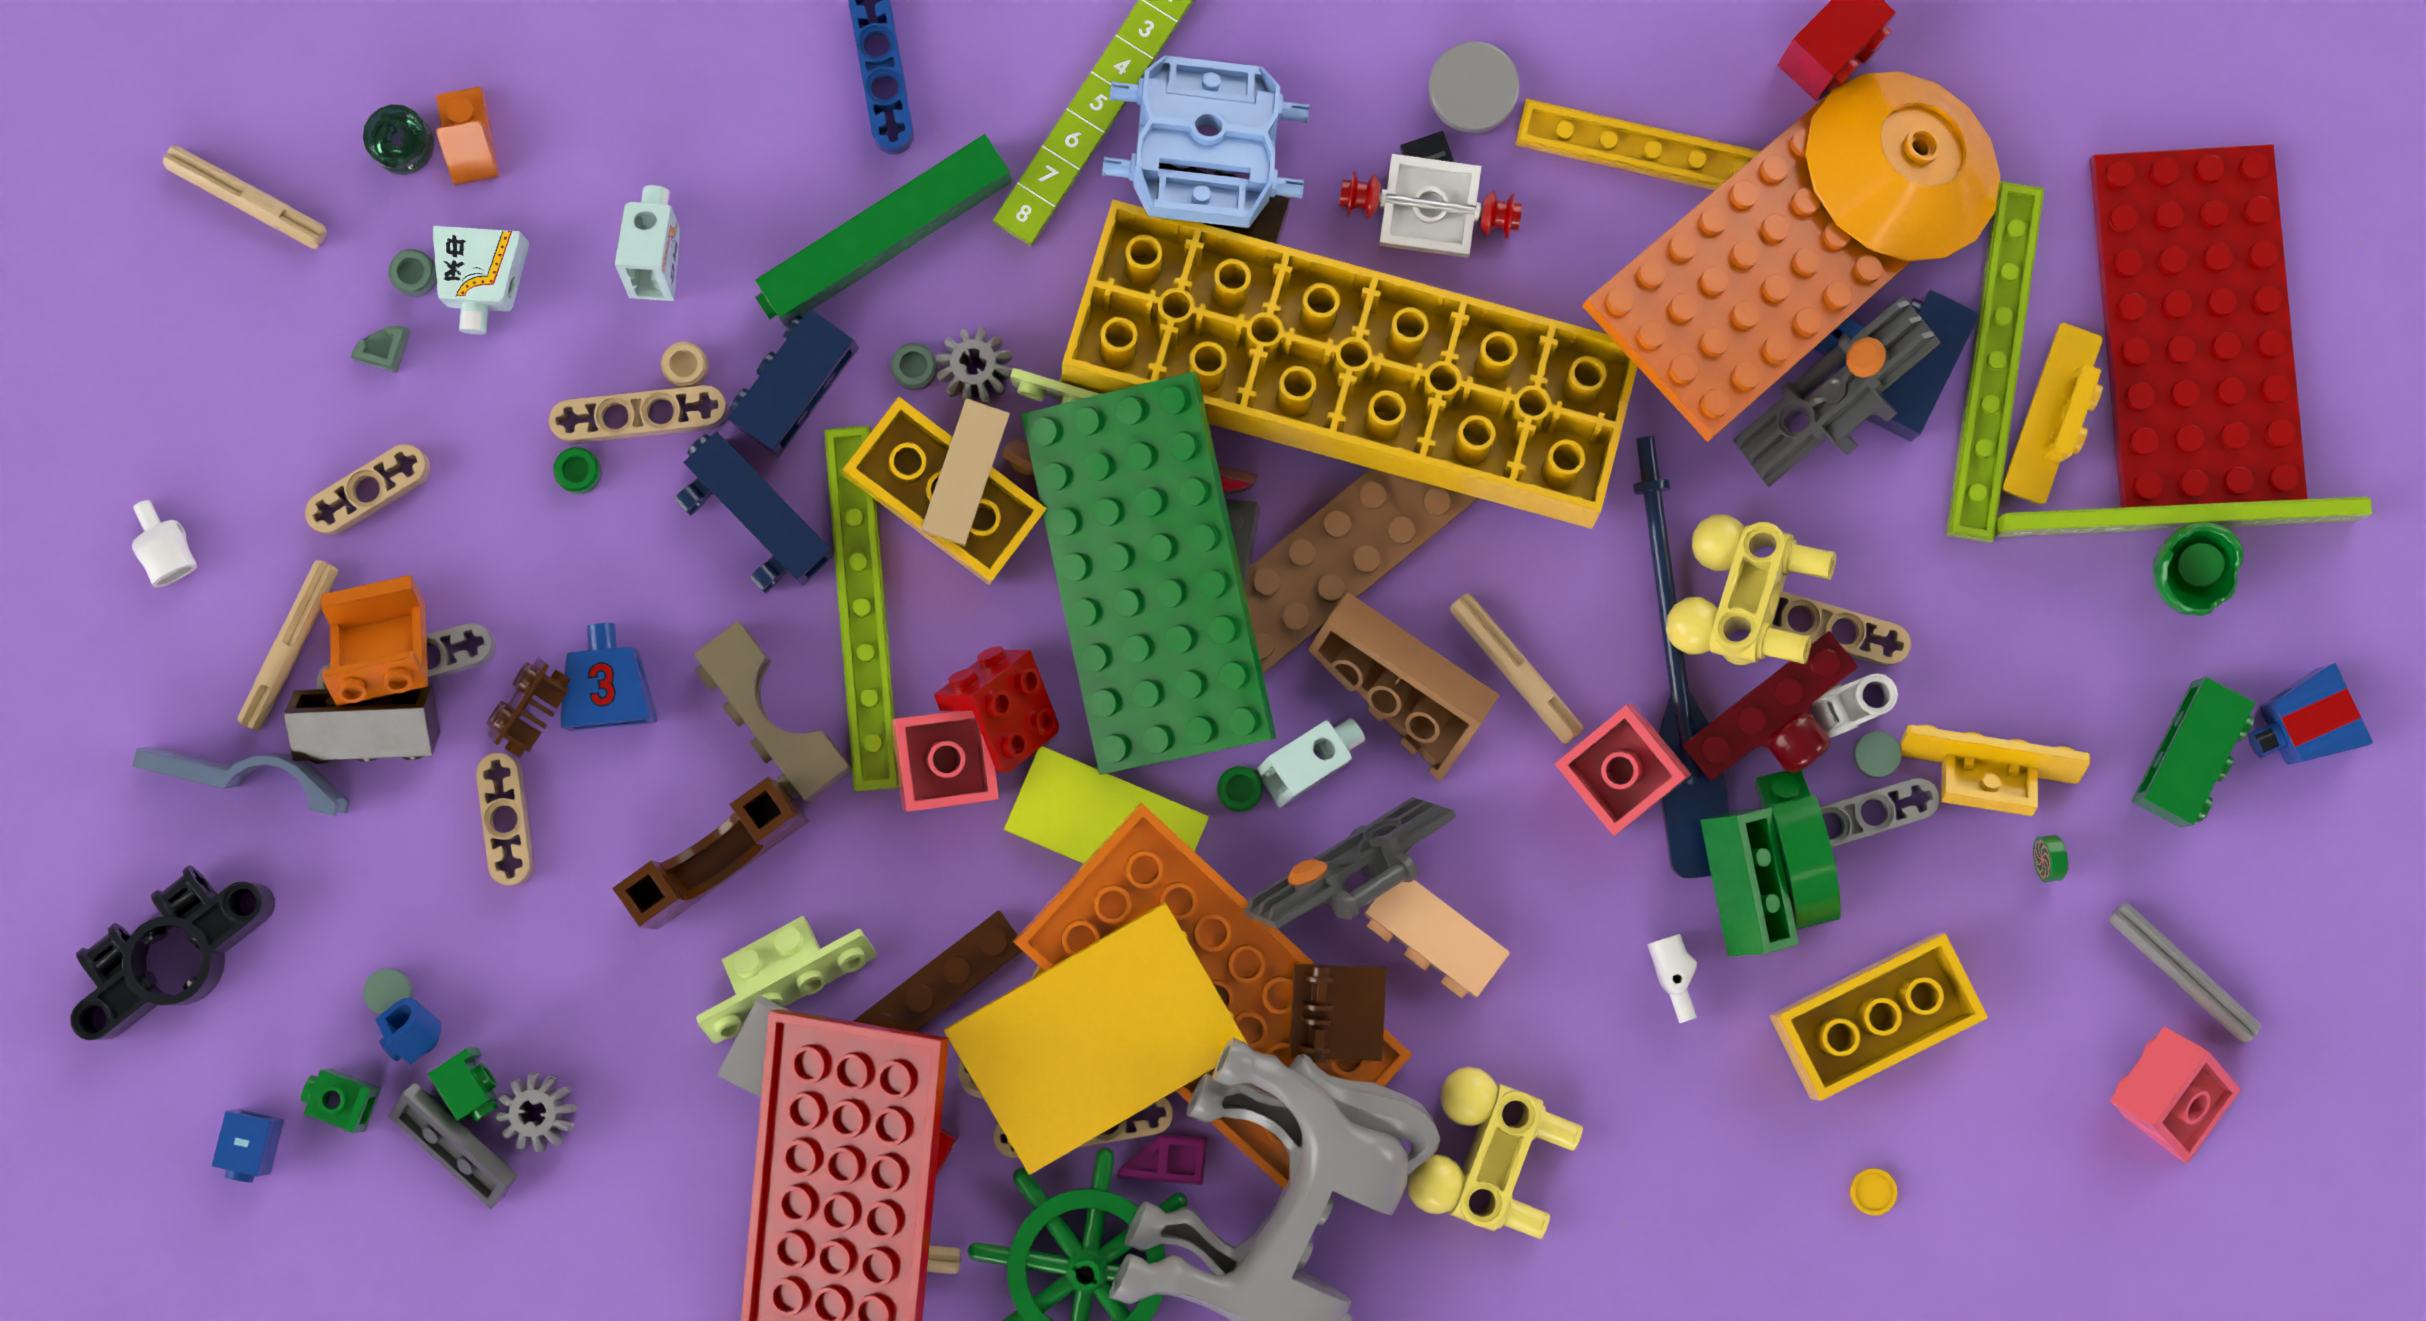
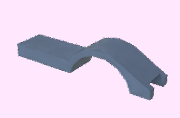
(320, 792)

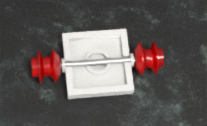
(1430, 205)

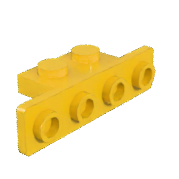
(2055, 414)
(1992, 770)

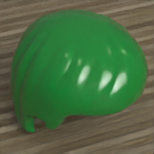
(2198, 568)

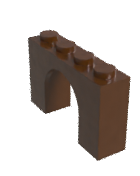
(670, 887)

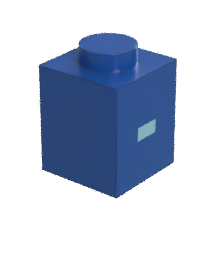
(247, 1144)

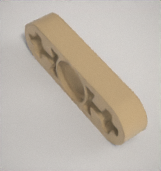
(344, 516)
(515, 784)

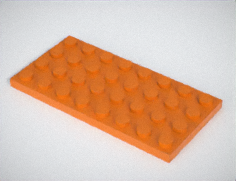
(1740, 287)
(1244, 958)

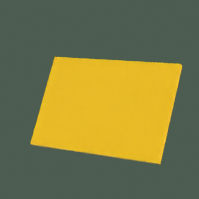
(1095, 1038)

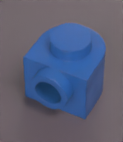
(408, 1030)

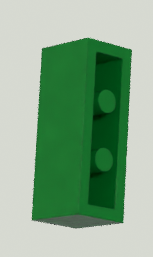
(2195, 753)
(1749, 882)

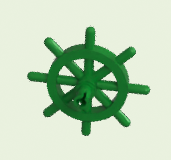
(1086, 1265)

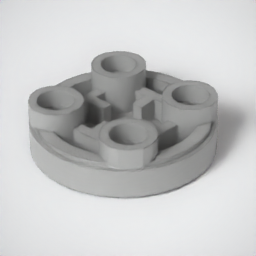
(1473, 87)

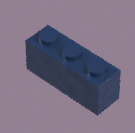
(792, 381)
(1921, 385)

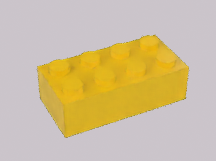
(901, 469)
(1878, 1016)

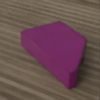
(1168, 1160)

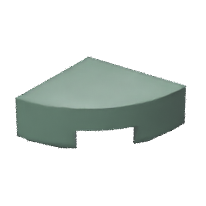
(383, 348)

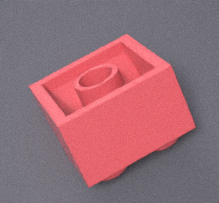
(2175, 1093)

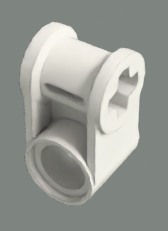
(1844, 706)

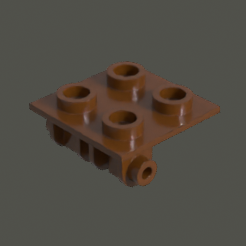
(529, 682)
(1338, 1012)

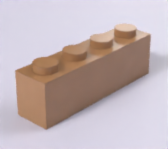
(1403, 682)

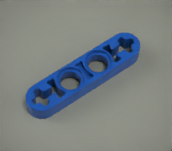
(880, 67)

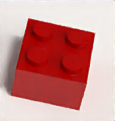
(1836, 44)

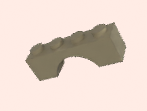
(738, 667)

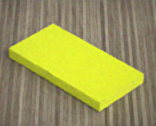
(1076, 809)

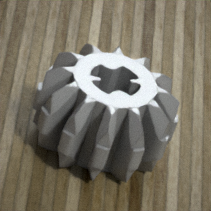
(963, 352)
(538, 1130)

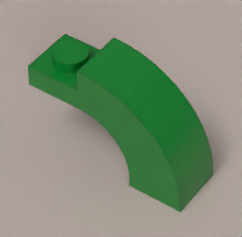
(1803, 847)

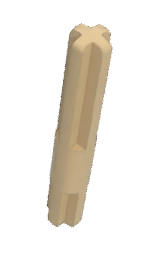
(245, 197)
(287, 646)
(1516, 668)

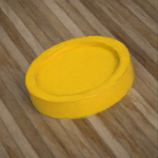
(1873, 1191)

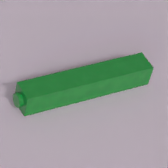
(883, 231)

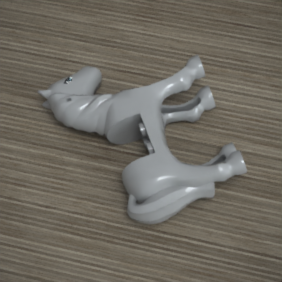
(1337, 1140)

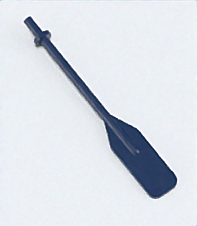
(1697, 795)

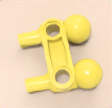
(1749, 592)
(1495, 1156)

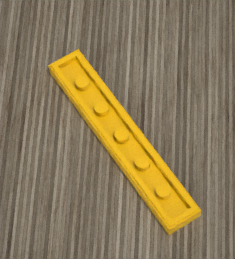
(1629, 145)

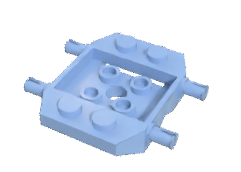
(1195, 92)

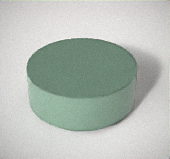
(412, 272)
(914, 366)
(1876, 754)
(386, 988)

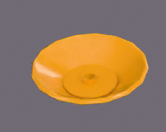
(1885, 190)

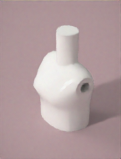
(161, 547)
(1672, 961)

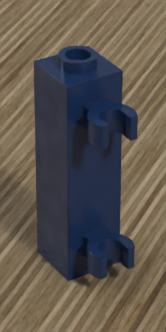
(757, 507)

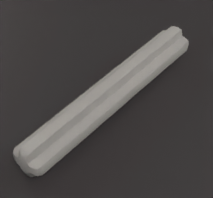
(2185, 973)

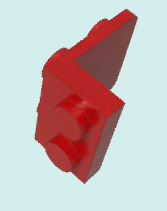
(1007, 704)

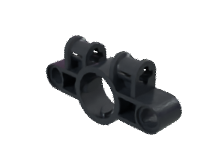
(119, 959)

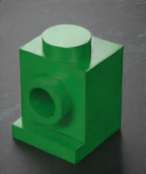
(466, 1086)
(355, 1105)

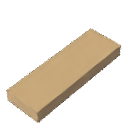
(965, 472)

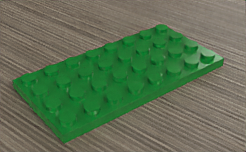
(1148, 574)

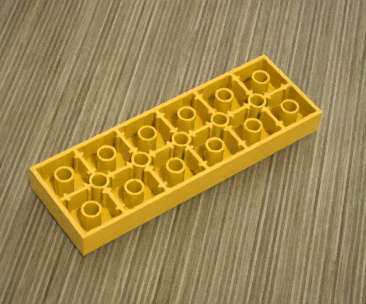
(1356, 363)

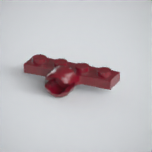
(1775, 715)

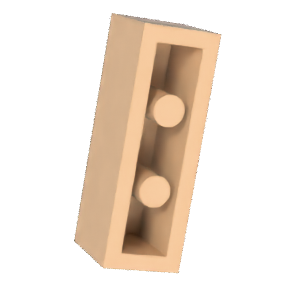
(1436, 937)

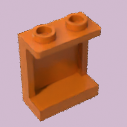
(375, 640)

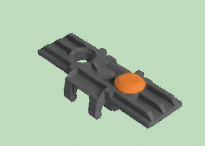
(1845, 400)
(1375, 848)

